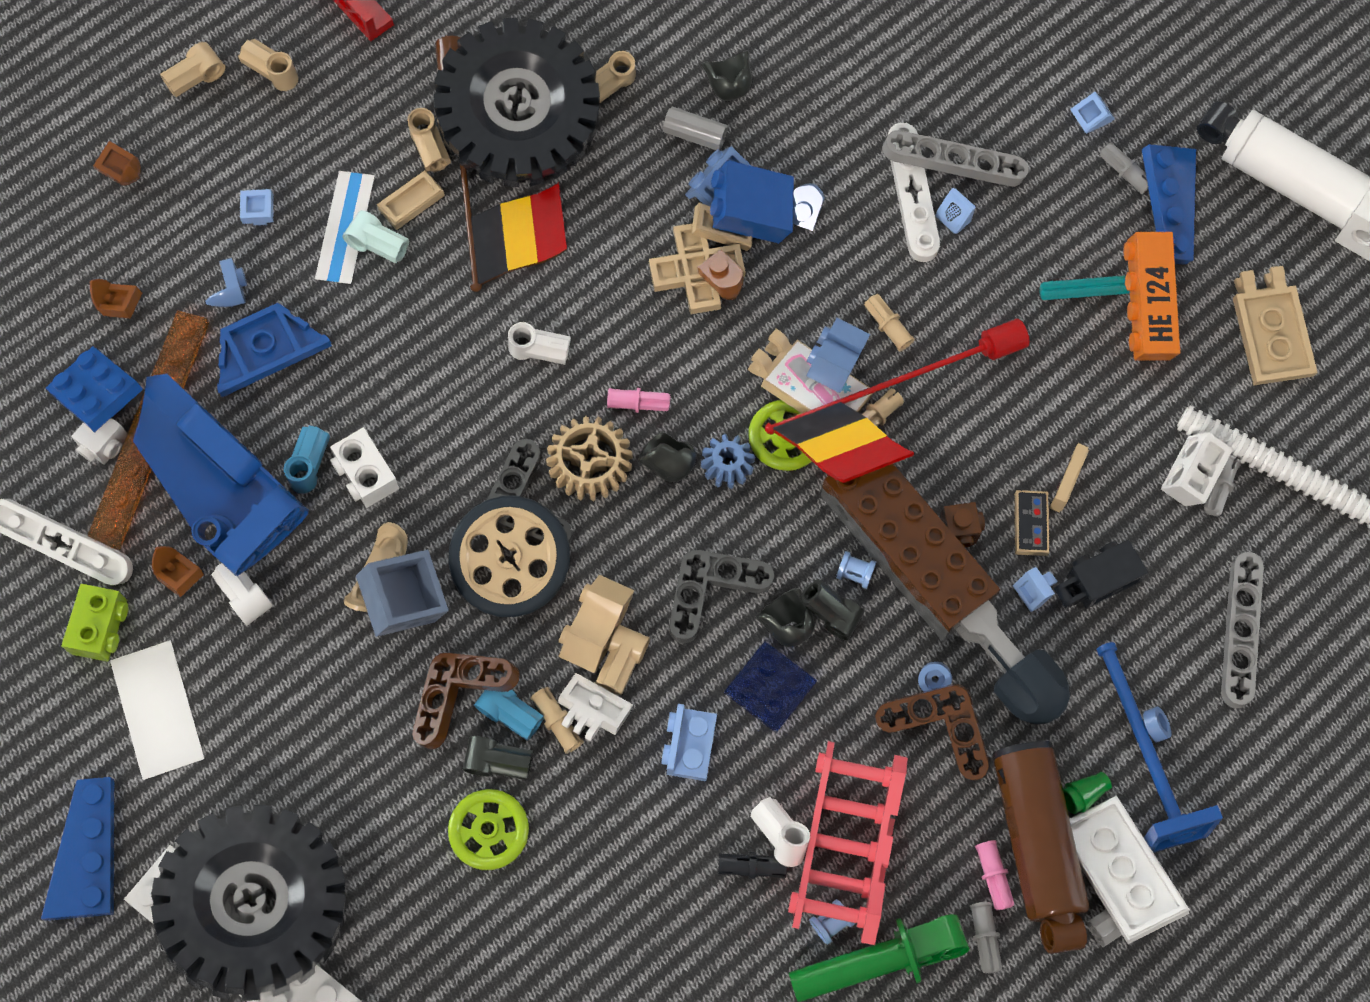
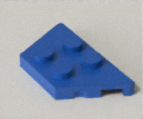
(264, 346)

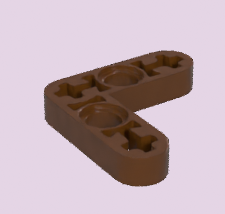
(456, 678)
(952, 717)

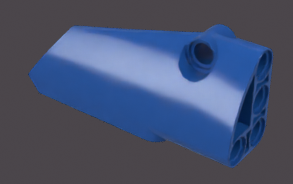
(213, 477)

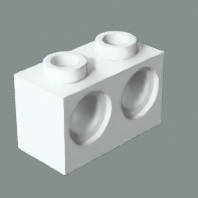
(367, 466)
(1196, 469)

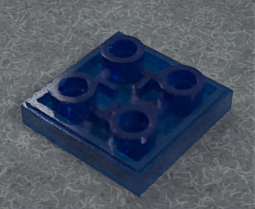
(770, 687)

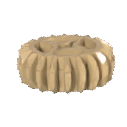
(578, 454)

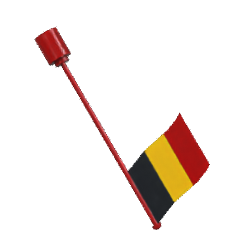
(849, 443)

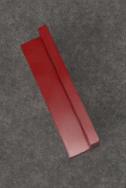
(367, 16)

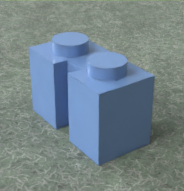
(837, 355)

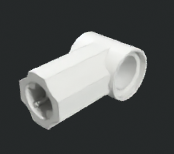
(542, 344)
(245, 596)
(787, 836)

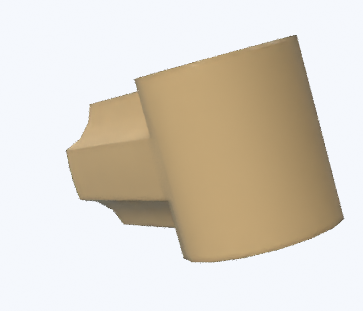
(269, 64)
(198, 66)
(610, 79)
(428, 140)
(626, 651)

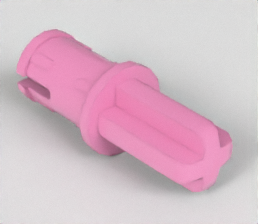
(638, 400)
(995, 875)

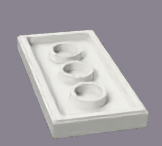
(1125, 871)

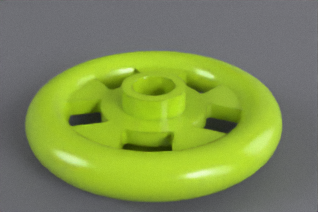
(758, 436)
(474, 804)

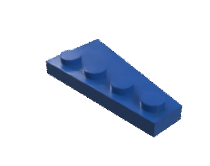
(1172, 195)
(85, 860)

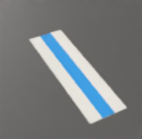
(336, 256)

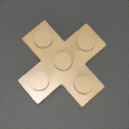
(682, 269)

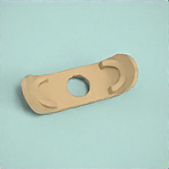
(390, 543)

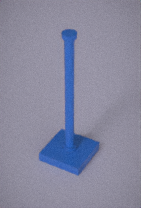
(1178, 827)

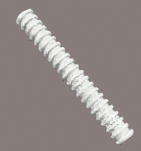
(1280, 466)

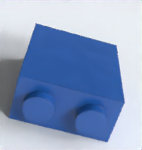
(752, 201)

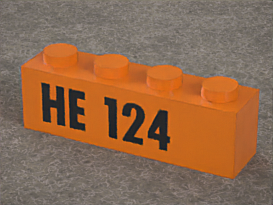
(1152, 296)

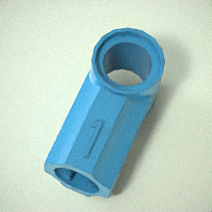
(306, 457)
(510, 711)

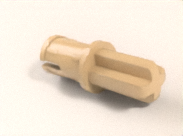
(889, 322)
(883, 407)

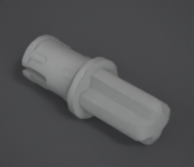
(1125, 167)
(1222, 487)
(986, 937)

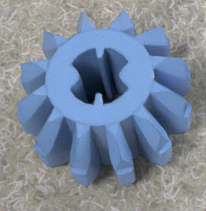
(727, 449)

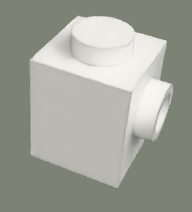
(102, 444)

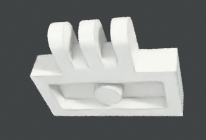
(592, 707)

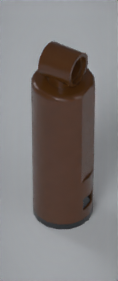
(1043, 843)

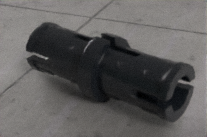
(750, 865)

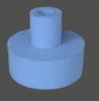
(932, 669)
(1157, 724)

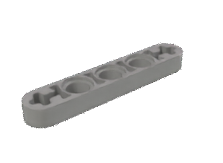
(942, 163)
(1236, 643)

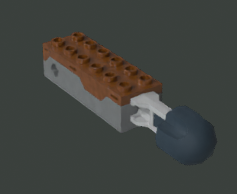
(944, 584)

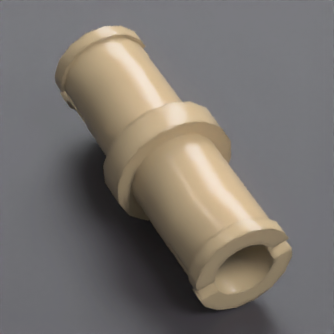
(554, 717)

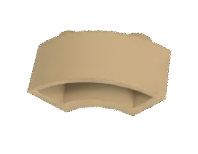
(595, 624)

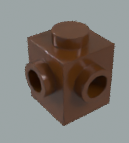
(964, 522)

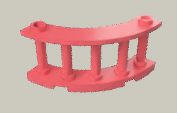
(875, 852)

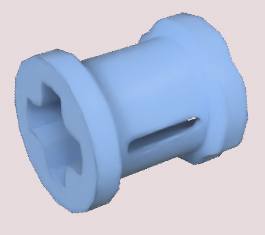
(856, 569)
(828, 927)

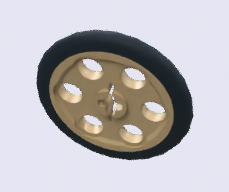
(534, 591)

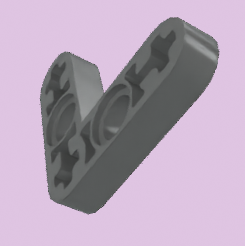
(530, 465)
(710, 576)

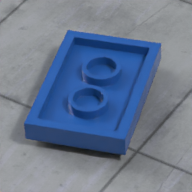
(93, 388)

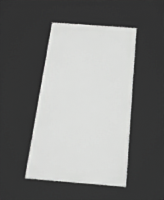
(157, 710)

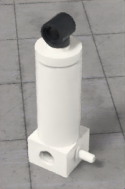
(1294, 170)

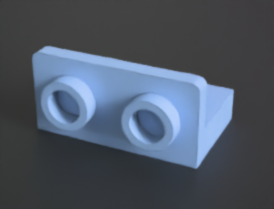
(690, 743)

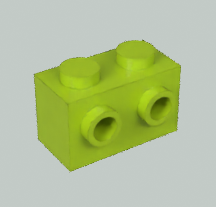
(95, 623)

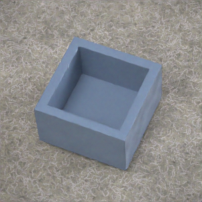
(401, 593)

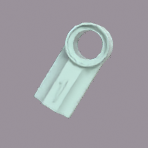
(368, 233)

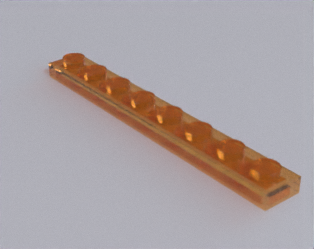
(131, 468)

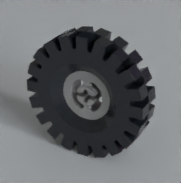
(485, 79)
(234, 858)

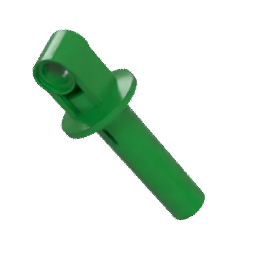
(909, 950)

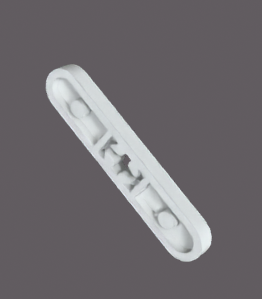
(917, 217)
(86, 554)

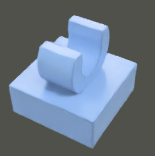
(256, 206)
(1035, 588)

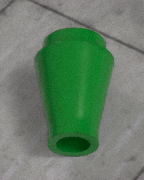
(1085, 792)

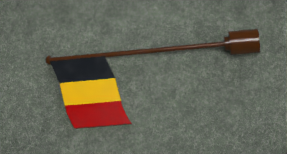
(513, 232)

